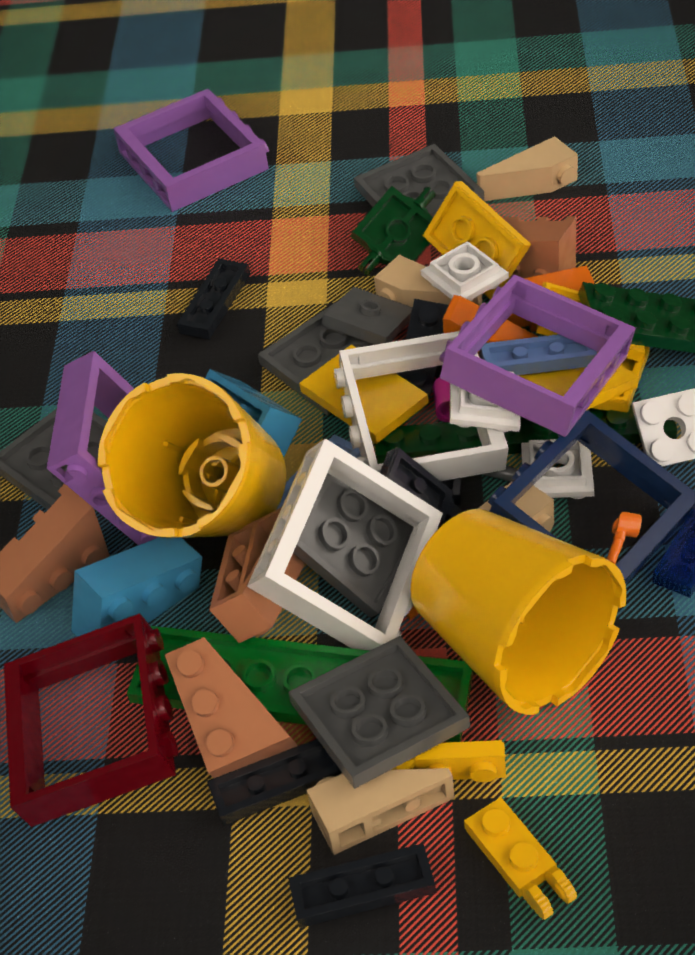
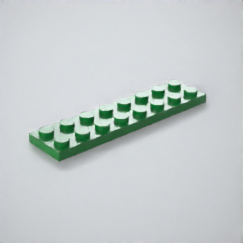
(278, 666)

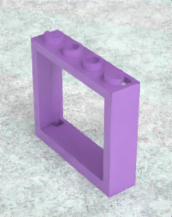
(205, 179)
(556, 313)
(86, 384)

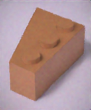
(551, 247)
(49, 554)
(235, 604)
(223, 712)

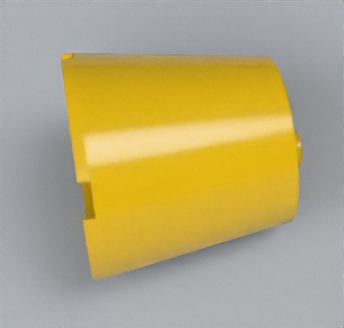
(188, 461)
(518, 606)

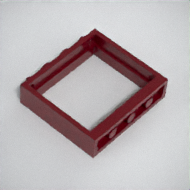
(23, 721)

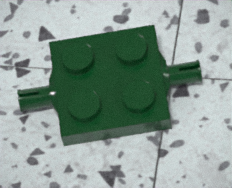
(394, 228)

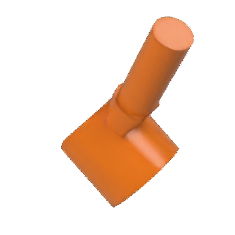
(626, 525)

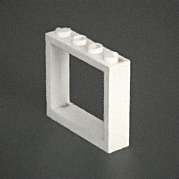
(402, 357)
(308, 605)

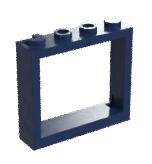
(624, 458)

